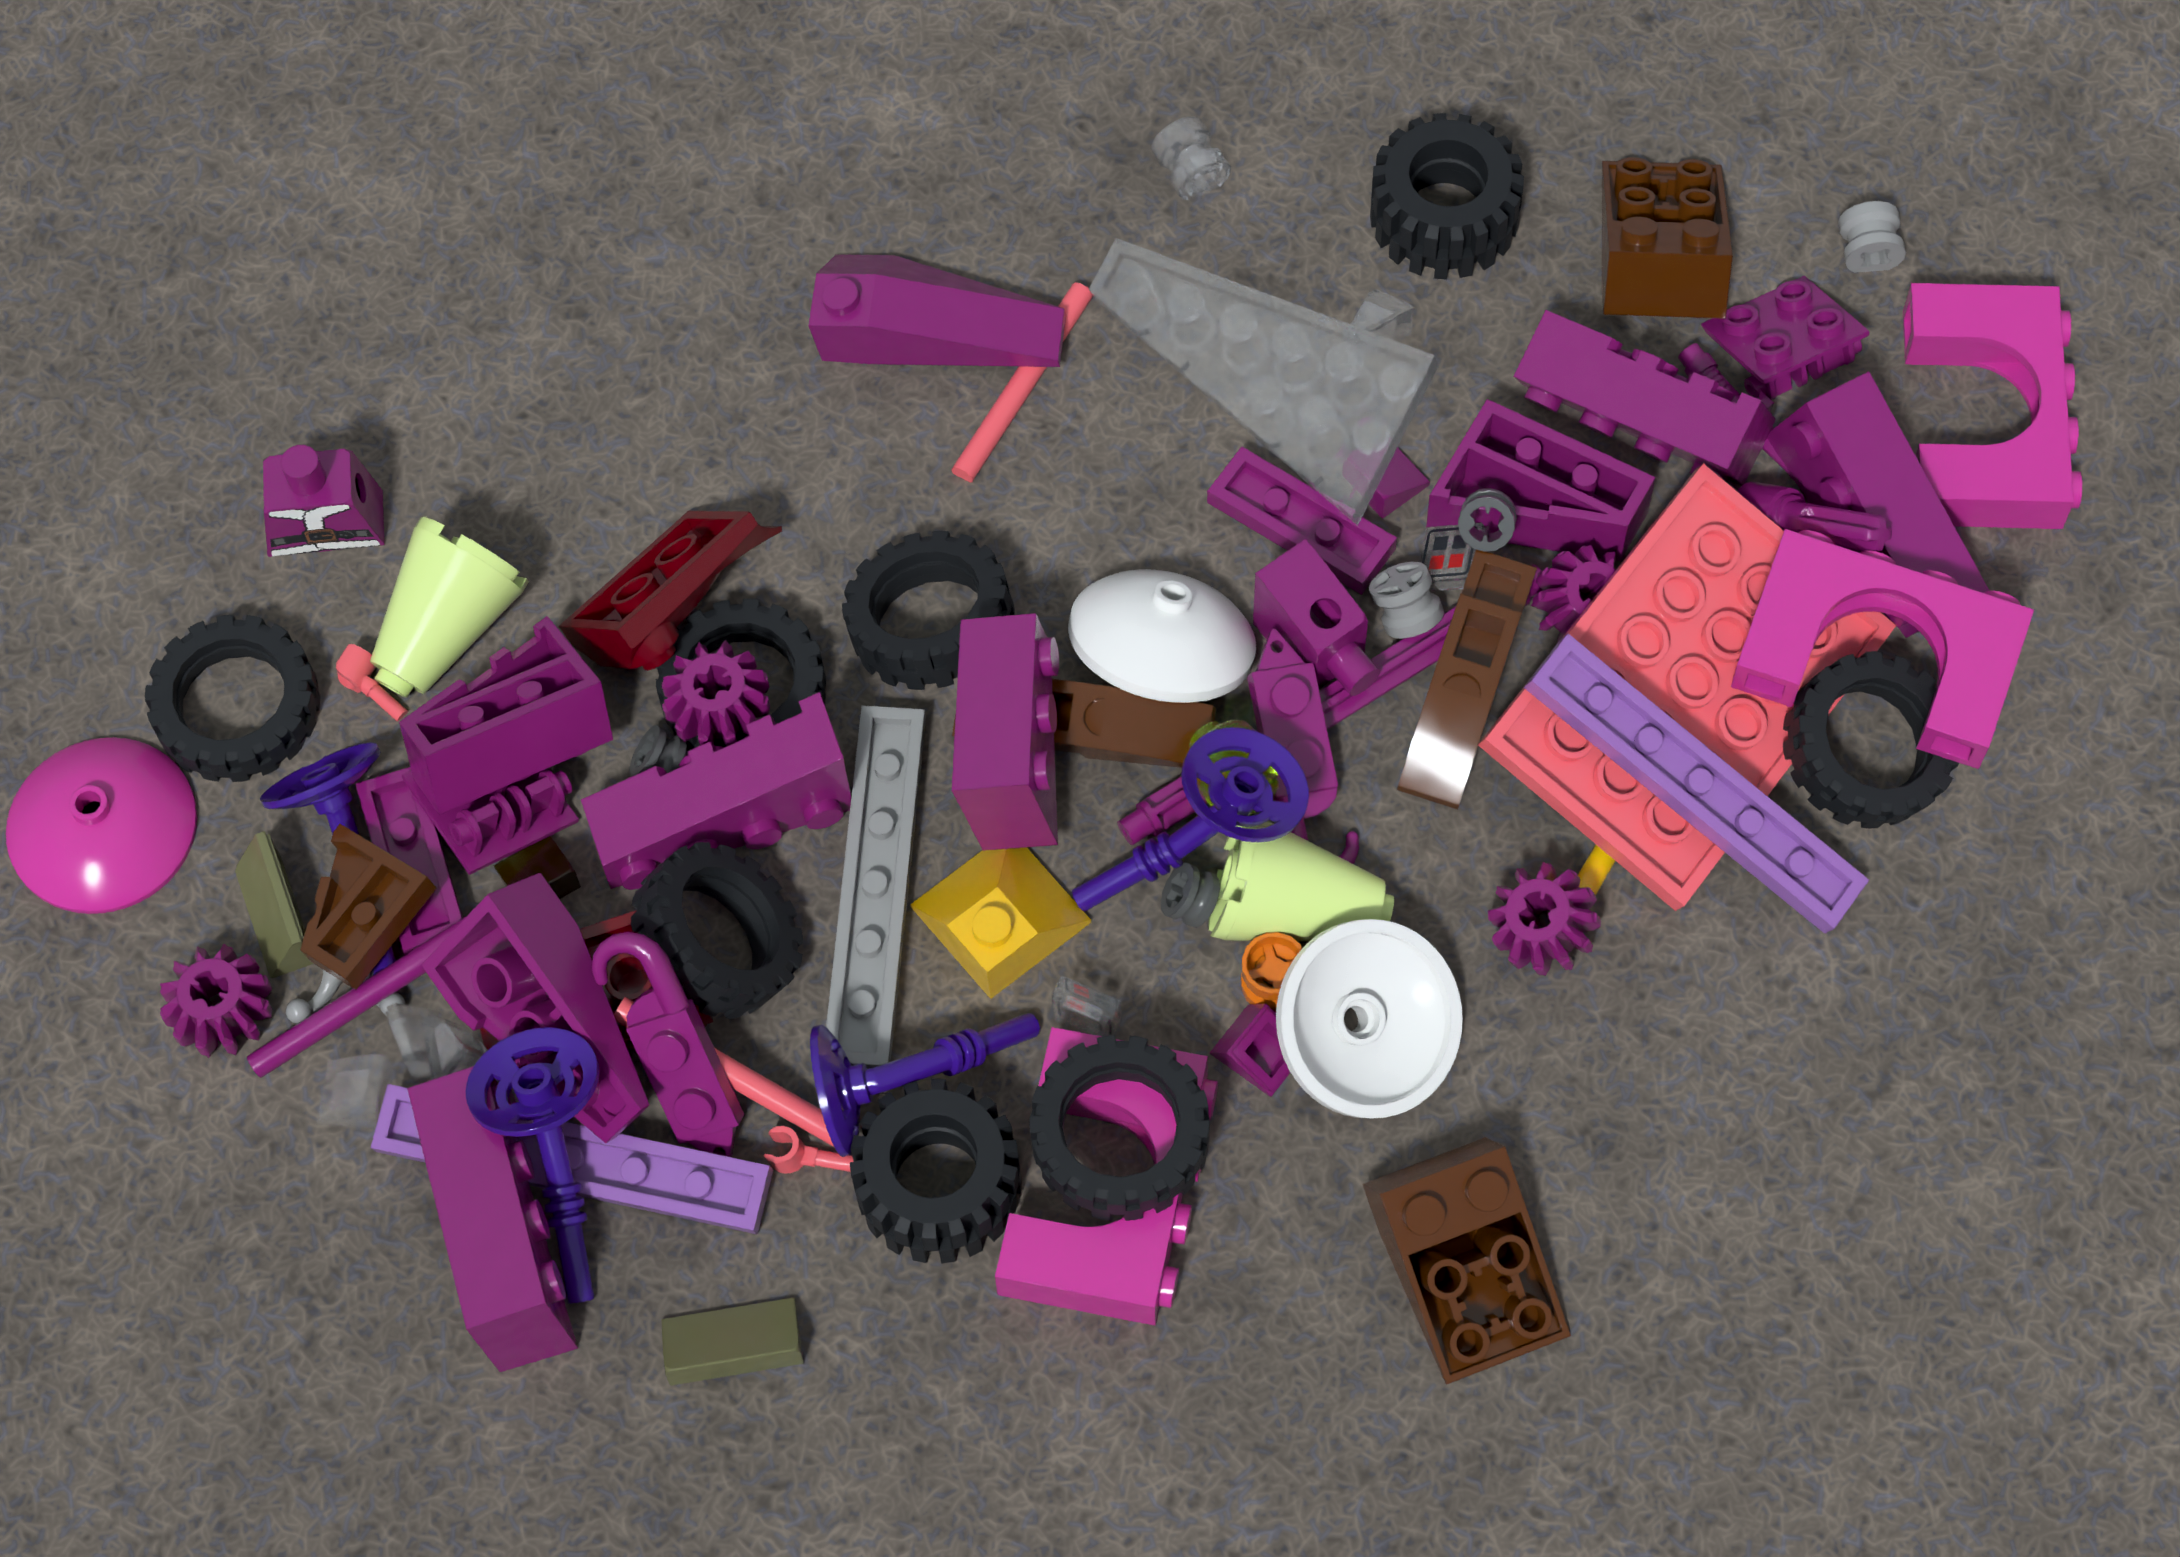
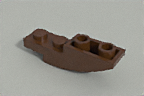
(1466, 679)
(1123, 726)

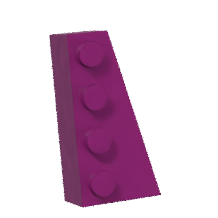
(1643, 399)
(1856, 459)
(723, 796)
(491, 1228)

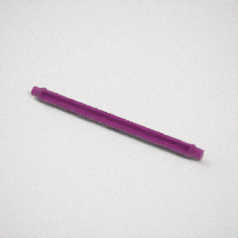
(1396, 666)

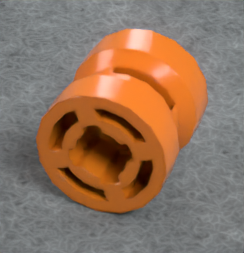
(1267, 959)

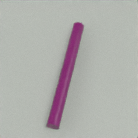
(345, 1007)

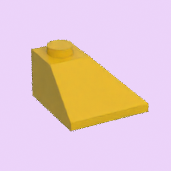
(1000, 915)

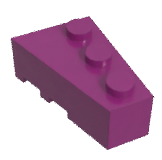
(1006, 732)

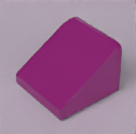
(1397, 485)
(1253, 1049)

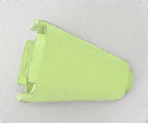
(440, 607)
(1292, 890)

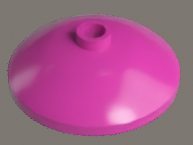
(120, 849)

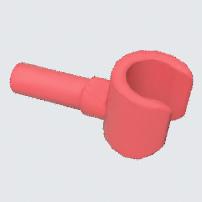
(355, 672)
(802, 1154)

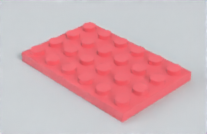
(1674, 632)

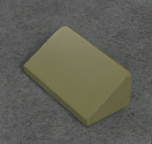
(272, 906)
(731, 1341)

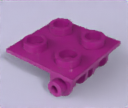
(1787, 335)
(503, 819)

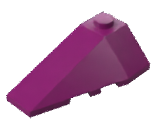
(920, 315)
(526, 968)

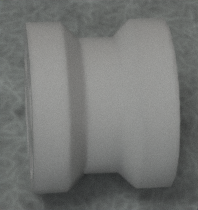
(1872, 237)
(1406, 600)

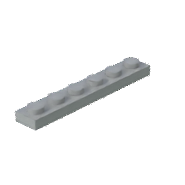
(876, 883)

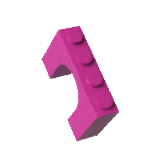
(2021, 338)
(1969, 631)
(1115, 1266)

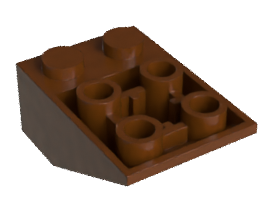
(1665, 239)
(1468, 1258)

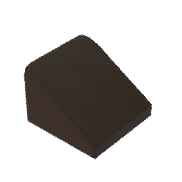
(541, 858)

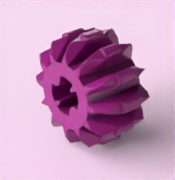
(1564, 581)
(715, 695)
(1520, 921)
(194, 1015)

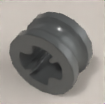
(1485, 540)
(658, 751)
(1190, 895)

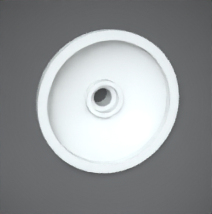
(1162, 636)
(1403, 1009)

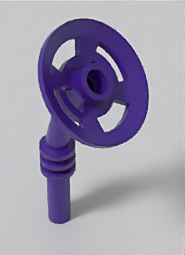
(329, 793)
(1232, 802)
(849, 1086)
(548, 1109)

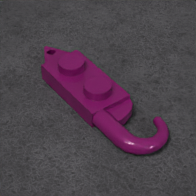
(1291, 713)
(675, 1049)

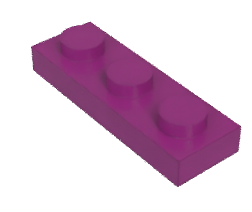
(1293, 511)
(405, 831)

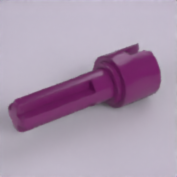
(1791, 512)

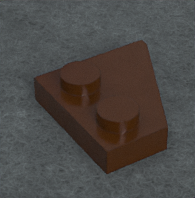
(361, 908)

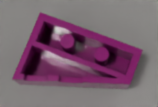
(1559, 486)
(507, 722)

